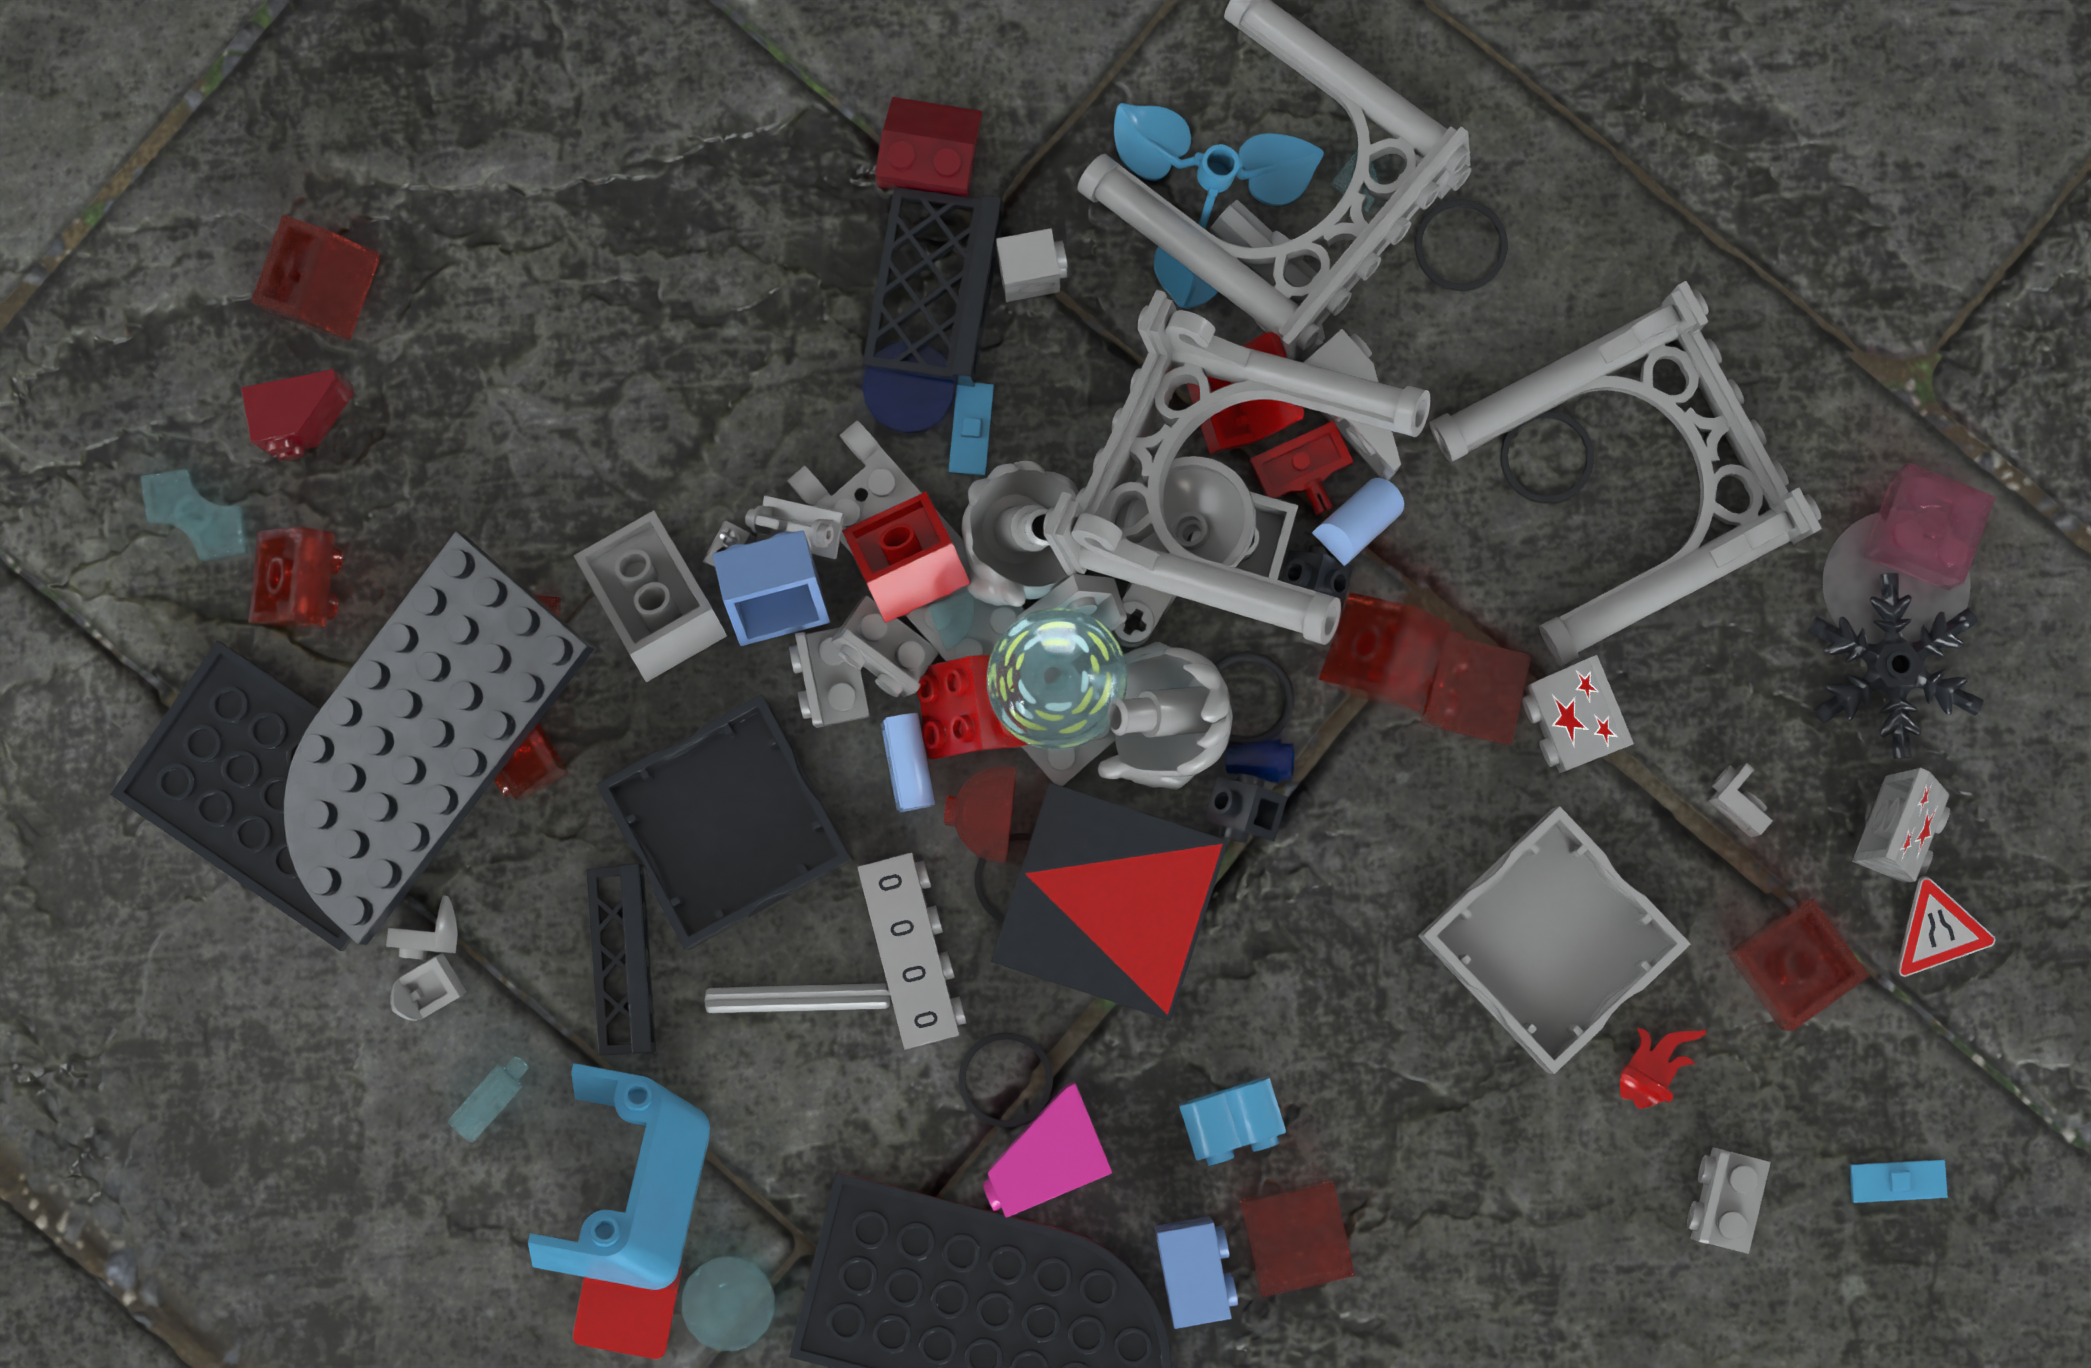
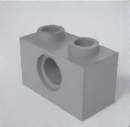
(1031, 264)

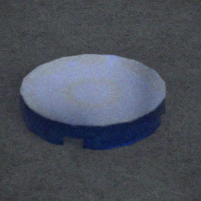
(907, 400)

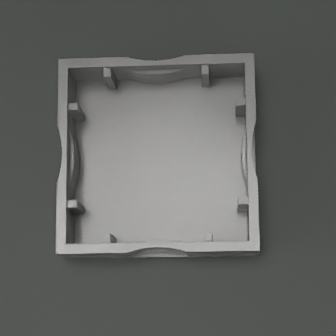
(1553, 940)

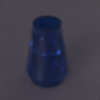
(1265, 760)

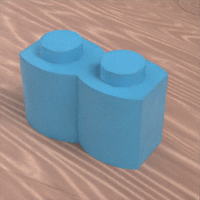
(1233, 1120)

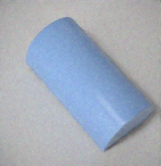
(1360, 519)
(907, 762)

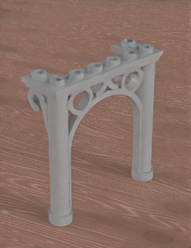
(1435, 164)
(1180, 353)
(1586, 370)

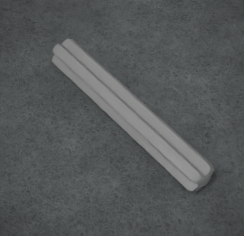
(797, 998)

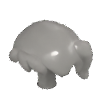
(1006, 535)
(1170, 719)

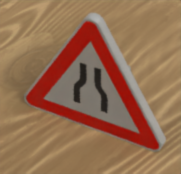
(1938, 931)

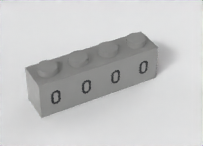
(910, 951)

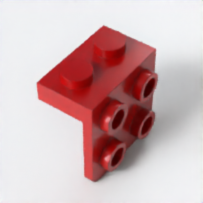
(1249, 420)
(958, 710)
(625, 1317)

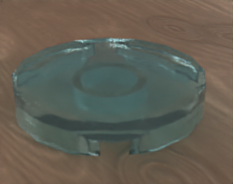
(728, 1303)

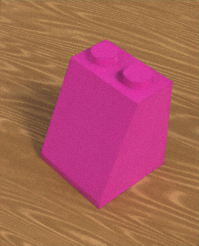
(1048, 1157)

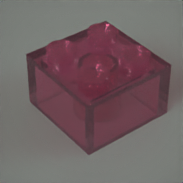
(1929, 526)

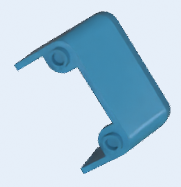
(649, 1238)

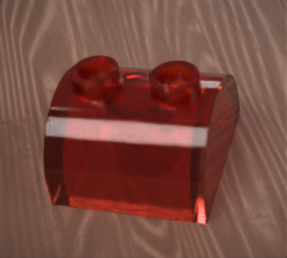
(294, 578)
(984, 813)

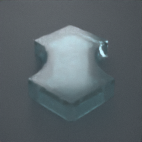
(212, 528)

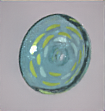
(1074, 705)

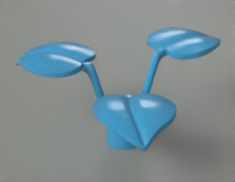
(1157, 137)

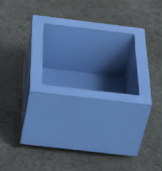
(771, 587)
(1194, 1273)

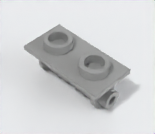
(778, 515)

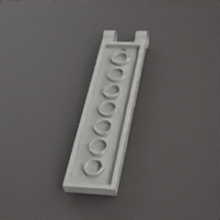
(889, 487)

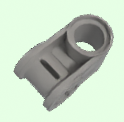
(1148, 606)

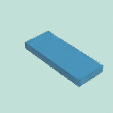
(971, 429)
(1898, 1181)

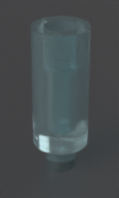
(488, 1099)

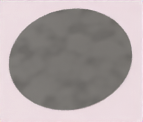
(1853, 580)

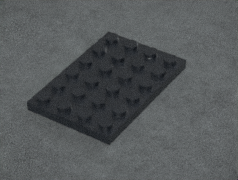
(221, 775)

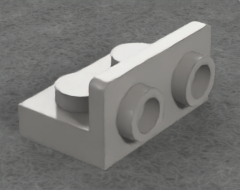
(1086, 594)
(885, 649)
(833, 687)
(1728, 1199)

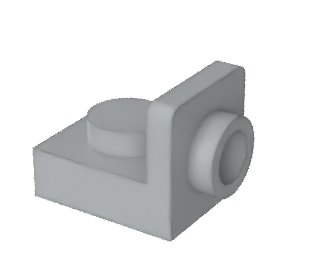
(1742, 809)

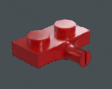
(1303, 465)

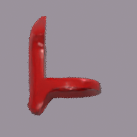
(1649, 1072)

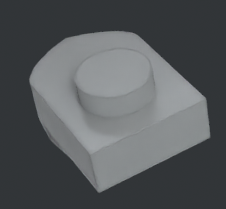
(417, 943)
(425, 989)

